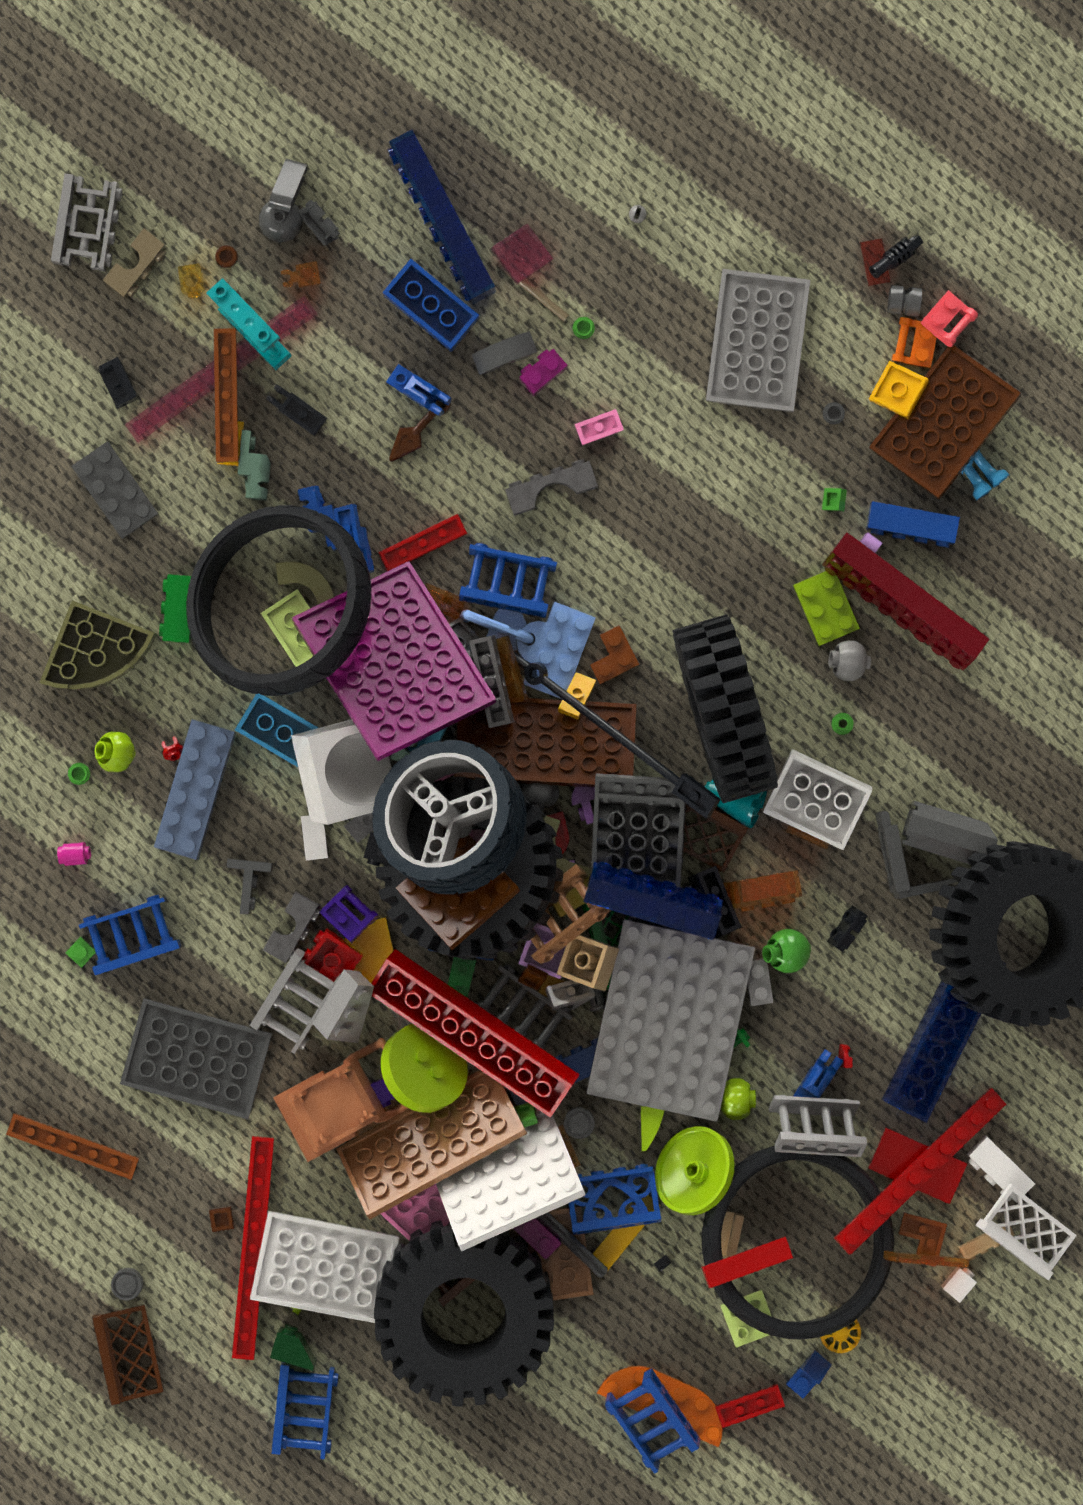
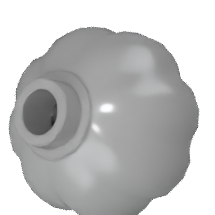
(849, 660)

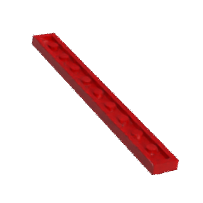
(920, 1171)
(254, 1225)

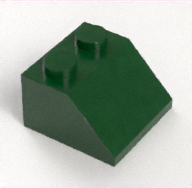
(292, 1348)

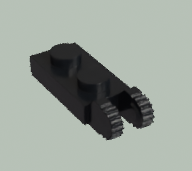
(298, 411)

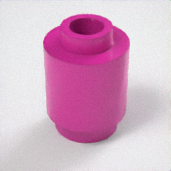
(74, 854)

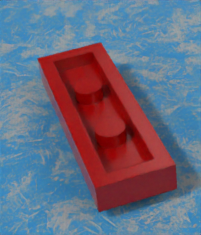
(749, 1406)

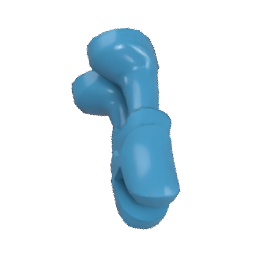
(994, 476)

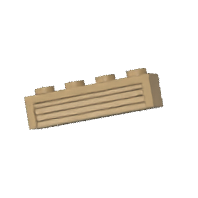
(979, 1245)

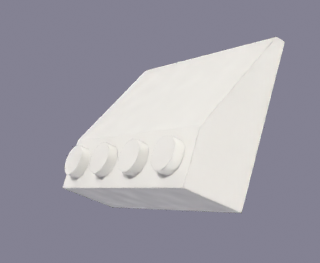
(817, 799)

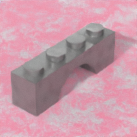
(524, 495)

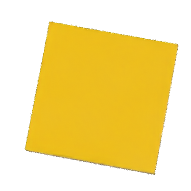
(898, 389)

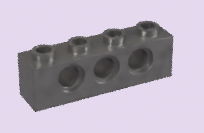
(489, 665)

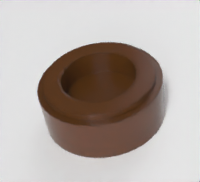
(226, 256)

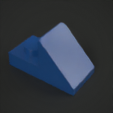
(809, 1374)

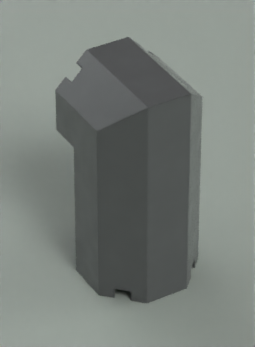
(946, 833)

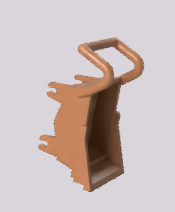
(333, 1105)

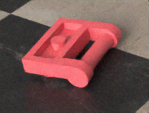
(943, 313)

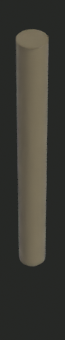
(542, 298)

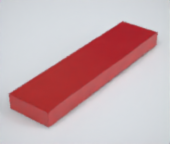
(423, 542)
(747, 1262)

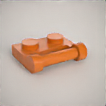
(922, 345)

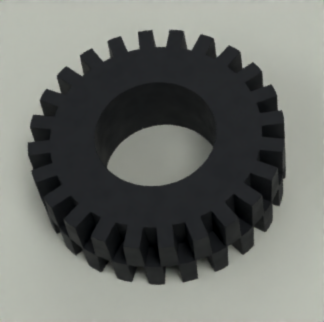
(725, 708)
(531, 870)
(972, 928)
(463, 1368)

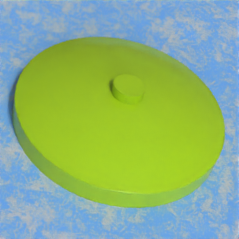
(694, 1170)

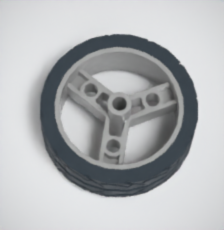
(412, 781)

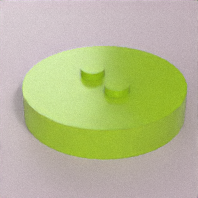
(422, 1070)

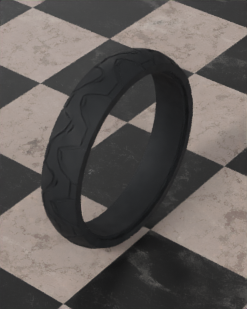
(215, 559)
(856, 1305)

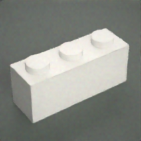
(998, 1167)

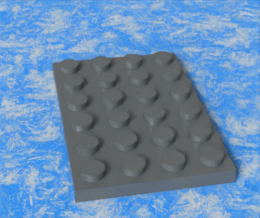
(196, 1058)

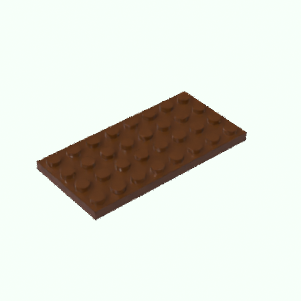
(553, 746)

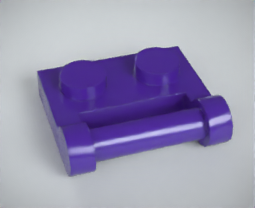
(343, 919)

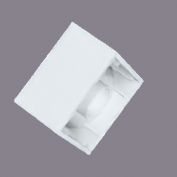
(338, 772)

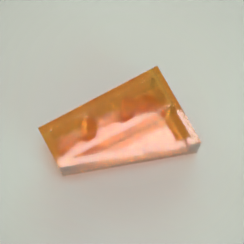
(764, 890)

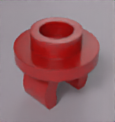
(172, 752)

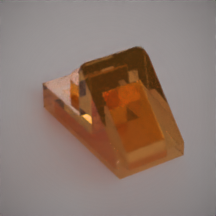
(446, 601)

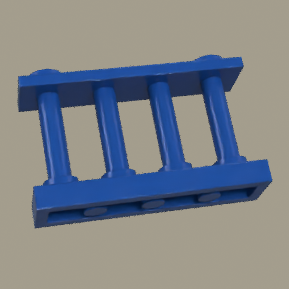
(493, 596)
(125, 956)
(662, 1402)
(284, 1419)

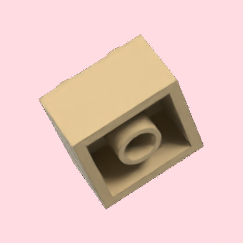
(588, 962)

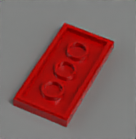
(898, 1151)

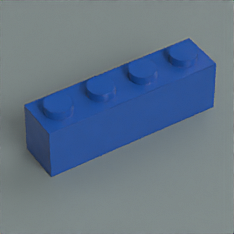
(912, 523)

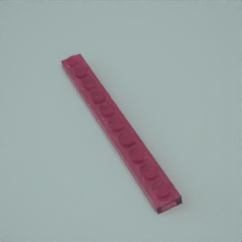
(204, 382)

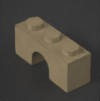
(126, 280)

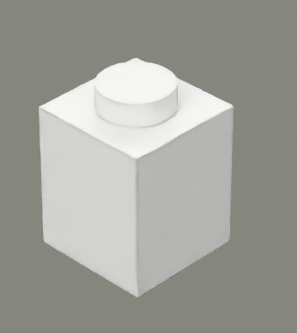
(959, 1283)

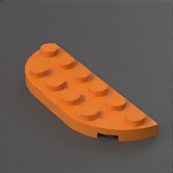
(693, 1402)

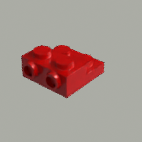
(331, 955)

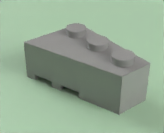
(345, 1008)

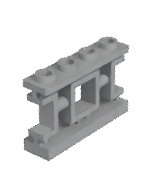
(69, 220)

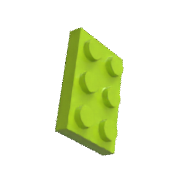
(826, 607)

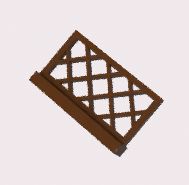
(723, 820)
(108, 1359)

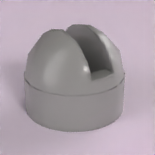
(642, 216)

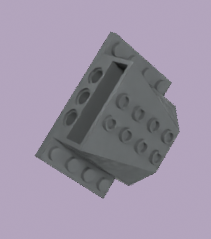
(639, 826)

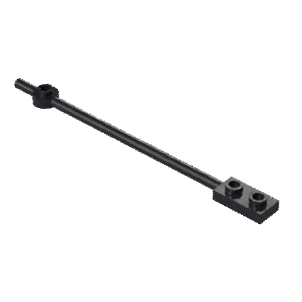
(685, 787)

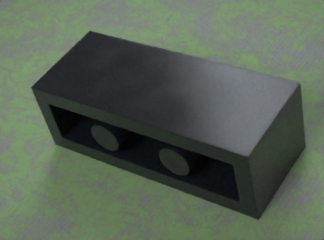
(710, 882)

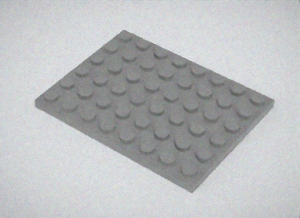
(670, 1020)

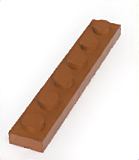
(226, 395)
(72, 1146)

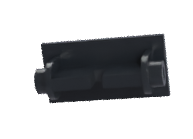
(852, 920)

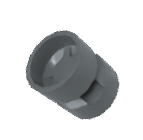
(904, 300)

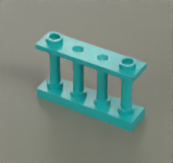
(249, 324)

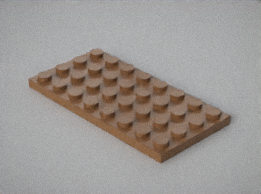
(430, 1145)

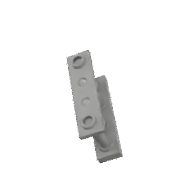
(274, 1000)
(817, 1143)

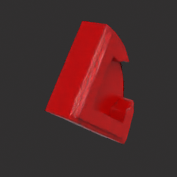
(843, 1054)

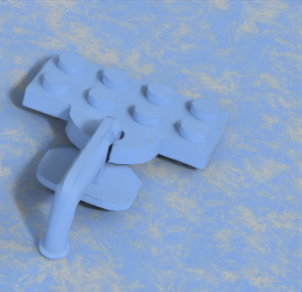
(556, 642)

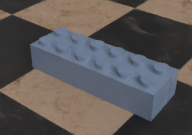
(195, 789)

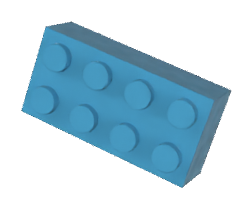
(272, 727)

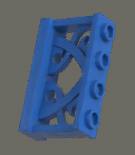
(608, 1222)

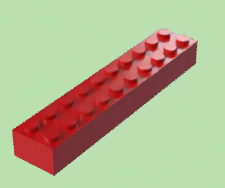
(473, 1033)

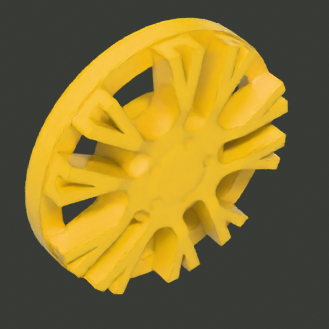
(842, 1335)

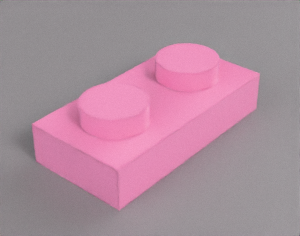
(599, 427)

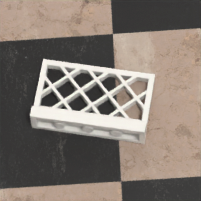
(1020, 1249)

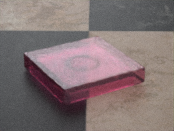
(521, 254)

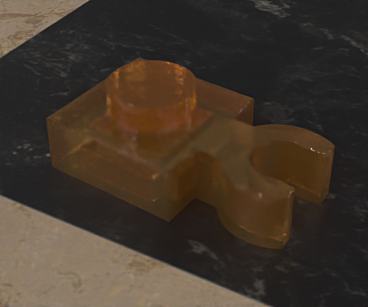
(305, 274)

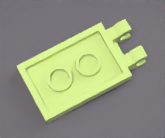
(280, 621)

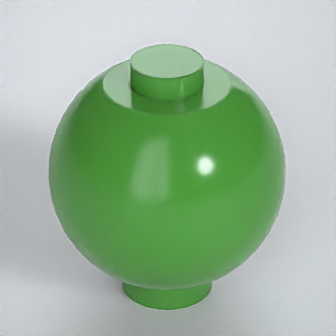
(787, 951)

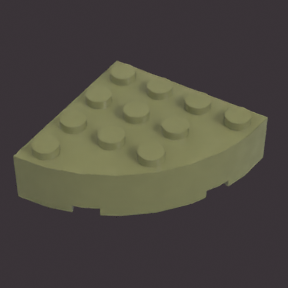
(94, 649)

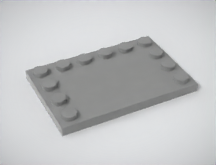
(758, 340)

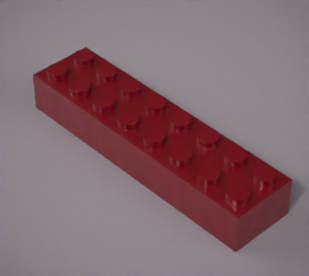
(905, 602)

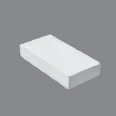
(314, 839)

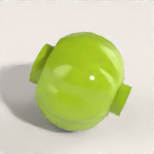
(115, 751)
(738, 1099)

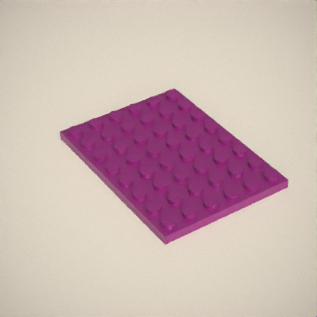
(407, 667)

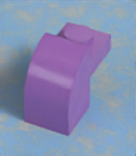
(584, 795)

